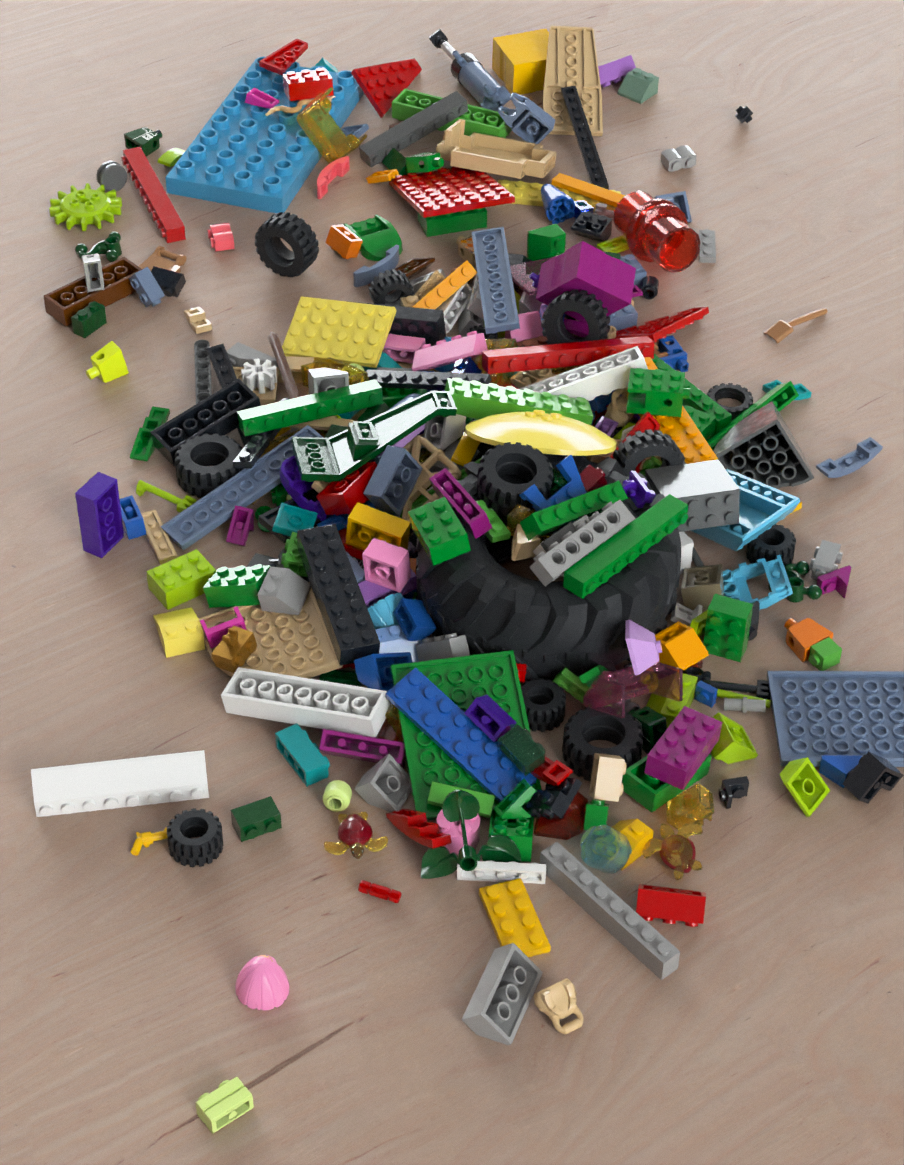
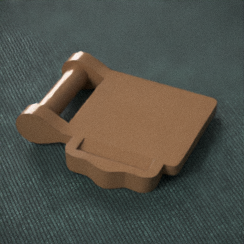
(158, 261)

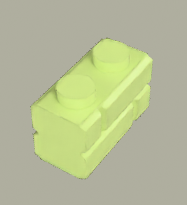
(224, 1104)

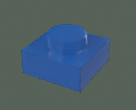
(705, 694)

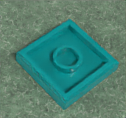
(292, 519)

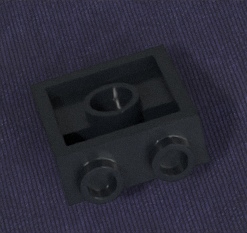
(554, 800)

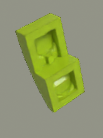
(171, 157)

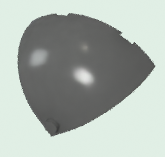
(764, 450)

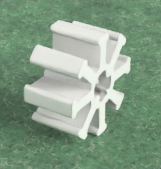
(259, 375)

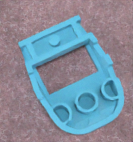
(737, 588)

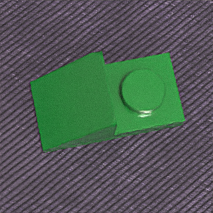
(512, 804)

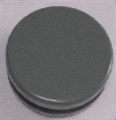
(112, 176)

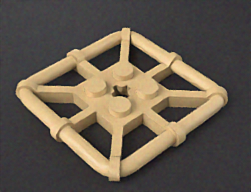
(423, 480)

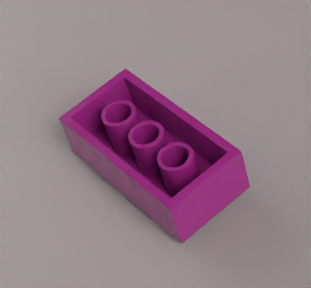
(683, 747)

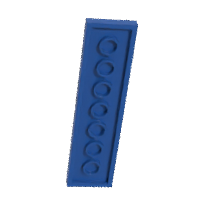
(456, 734)

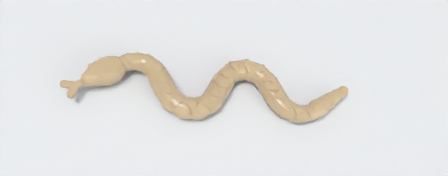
(292, 110)

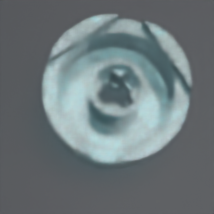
(616, 851)

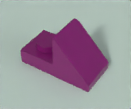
(240, 525)
(835, 580)

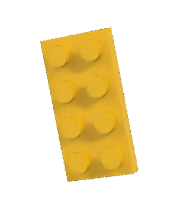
(514, 917)

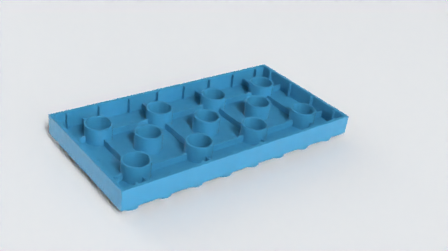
(256, 157)

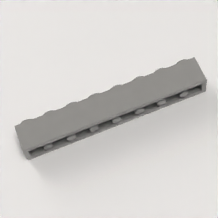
(610, 911)

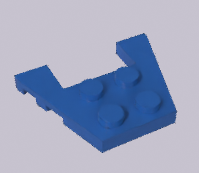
(570, 490)

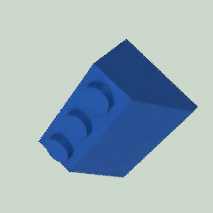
(375, 669)

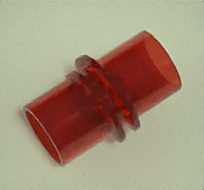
(656, 231)

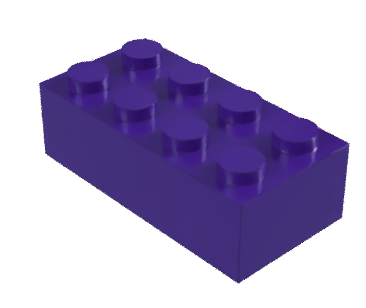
(99, 514)

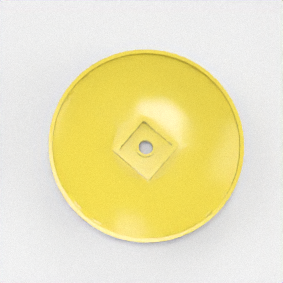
(544, 431)

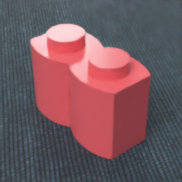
(221, 237)

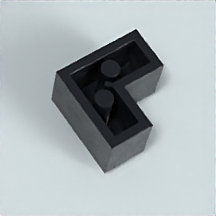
(870, 776)

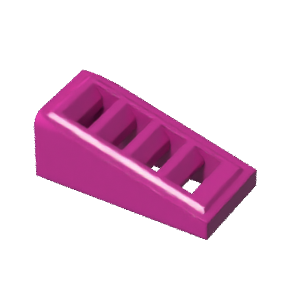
(260, 99)

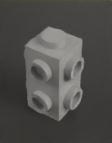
(825, 559)

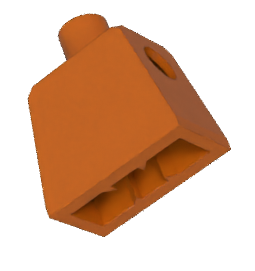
(803, 635)

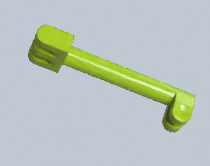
(182, 504)

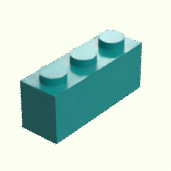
(302, 754)

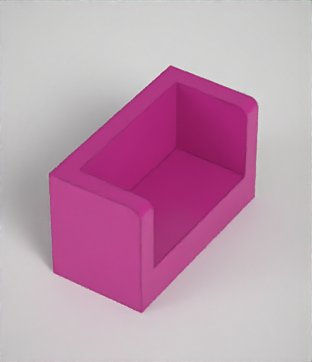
(215, 633)

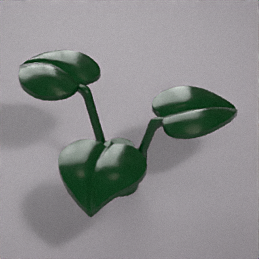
(439, 862)

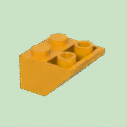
(680, 646)

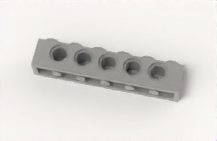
(605, 524)

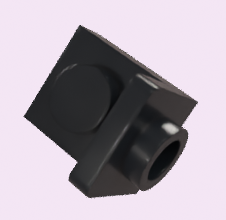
(732, 789)

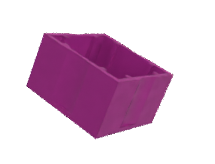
(588, 270)

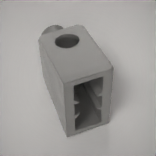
(93, 269)

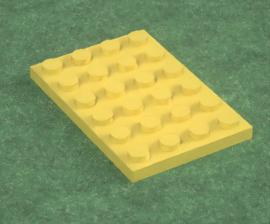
(339, 331)

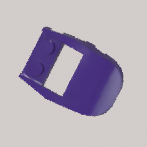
(296, 487)

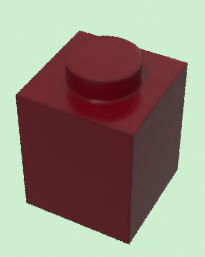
(592, 478)

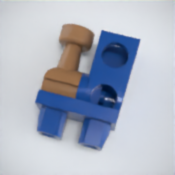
(672, 354)

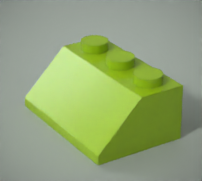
(671, 708)

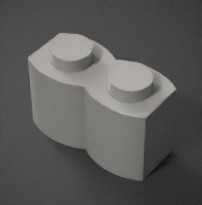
(678, 158)

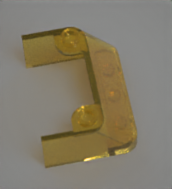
(324, 130)

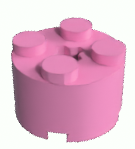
(454, 829)

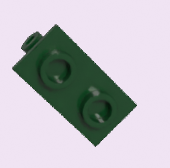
(558, 481)

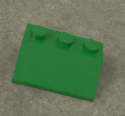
(545, 242)

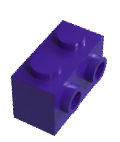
(490, 717)

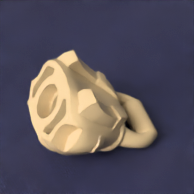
(617, 408)
(558, 1003)

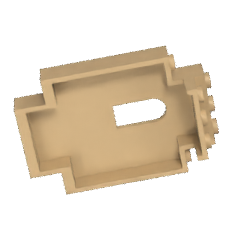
(494, 153)

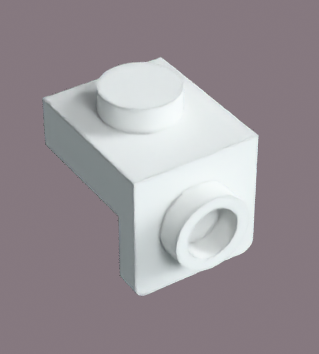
(685, 614)

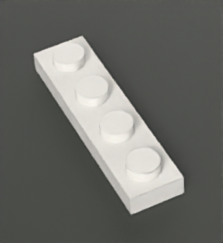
(504, 872)

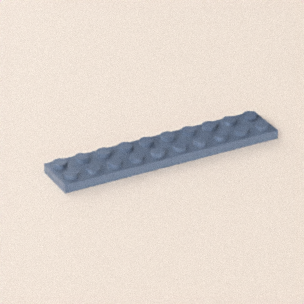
(495, 280)
(239, 490)

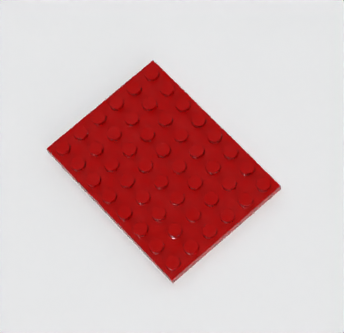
(450, 191)

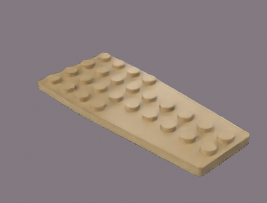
(572, 63)

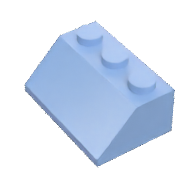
(394, 641)

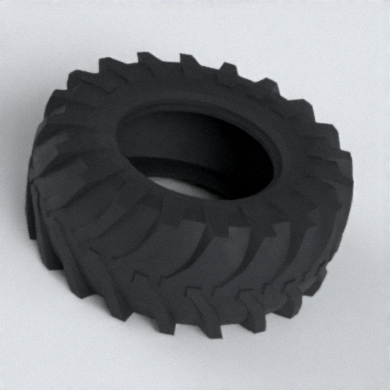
(548, 624)

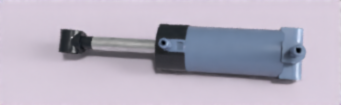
(473, 75)

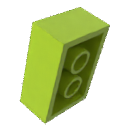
(180, 579)

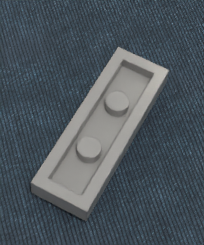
(707, 246)

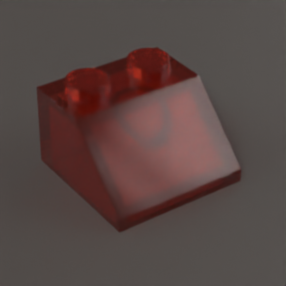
(567, 827)

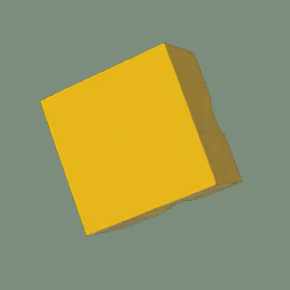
(521, 60)

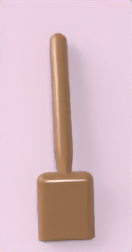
(782, 329)

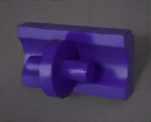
(637, 490)

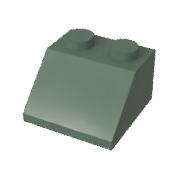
(639, 85)

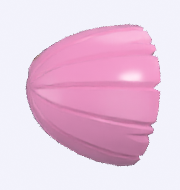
(262, 983)

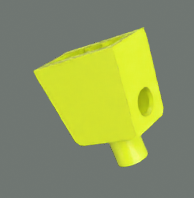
(107, 363)

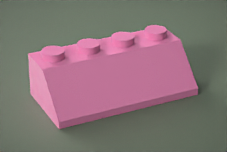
(449, 352)

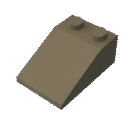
(701, 584)

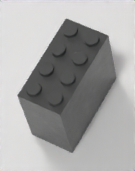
(706, 489)

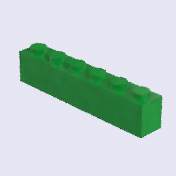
(571, 510)

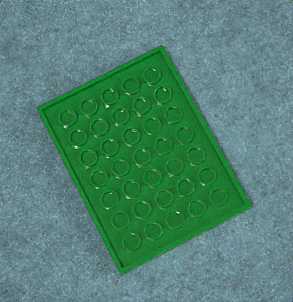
(461, 681)

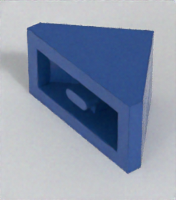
(838, 766)

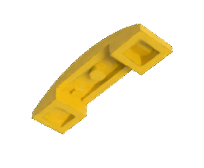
(465, 450)

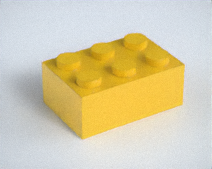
(369, 523)

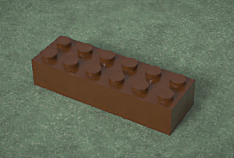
(71, 298)

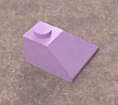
(642, 647)

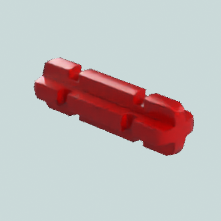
(379, 891)

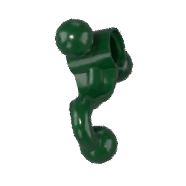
(109, 246)
(797, 583)

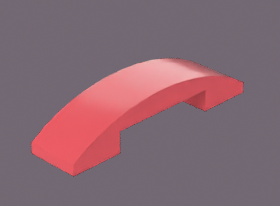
(336, 168)

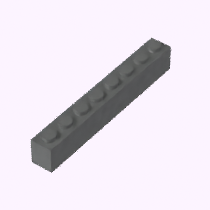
(414, 128)

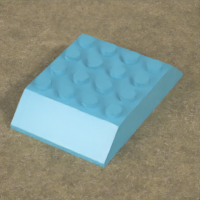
(758, 511)

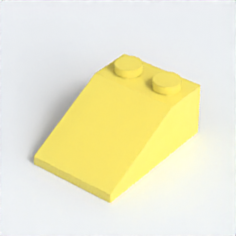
(180, 632)

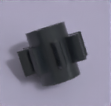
(744, 114)

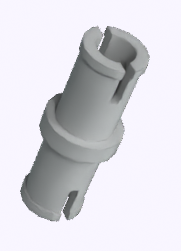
(744, 705)

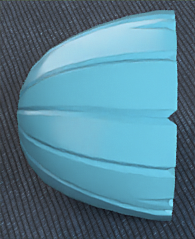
(382, 611)

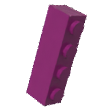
(463, 505)
(361, 747)

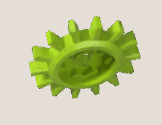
(85, 207)

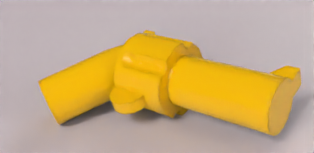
(146, 839)

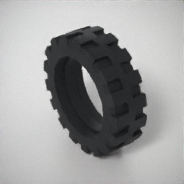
(734, 392)

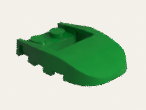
(377, 237)

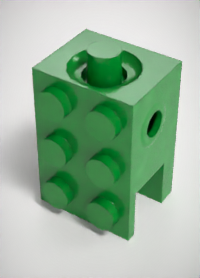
(656, 392)

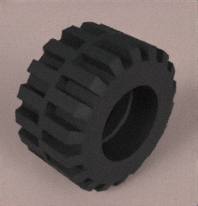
(386, 283)
(772, 543)
(543, 704)
(195, 824)

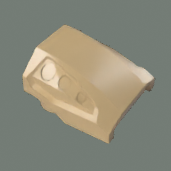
(526, 378)

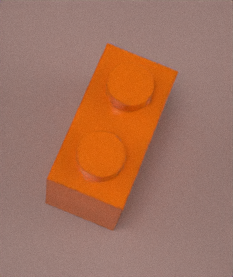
(343, 241)

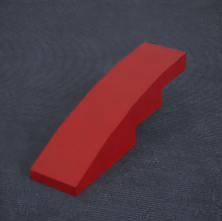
(415, 826)

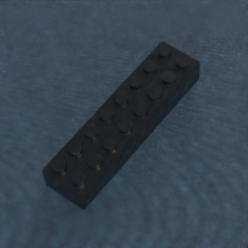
(337, 593)

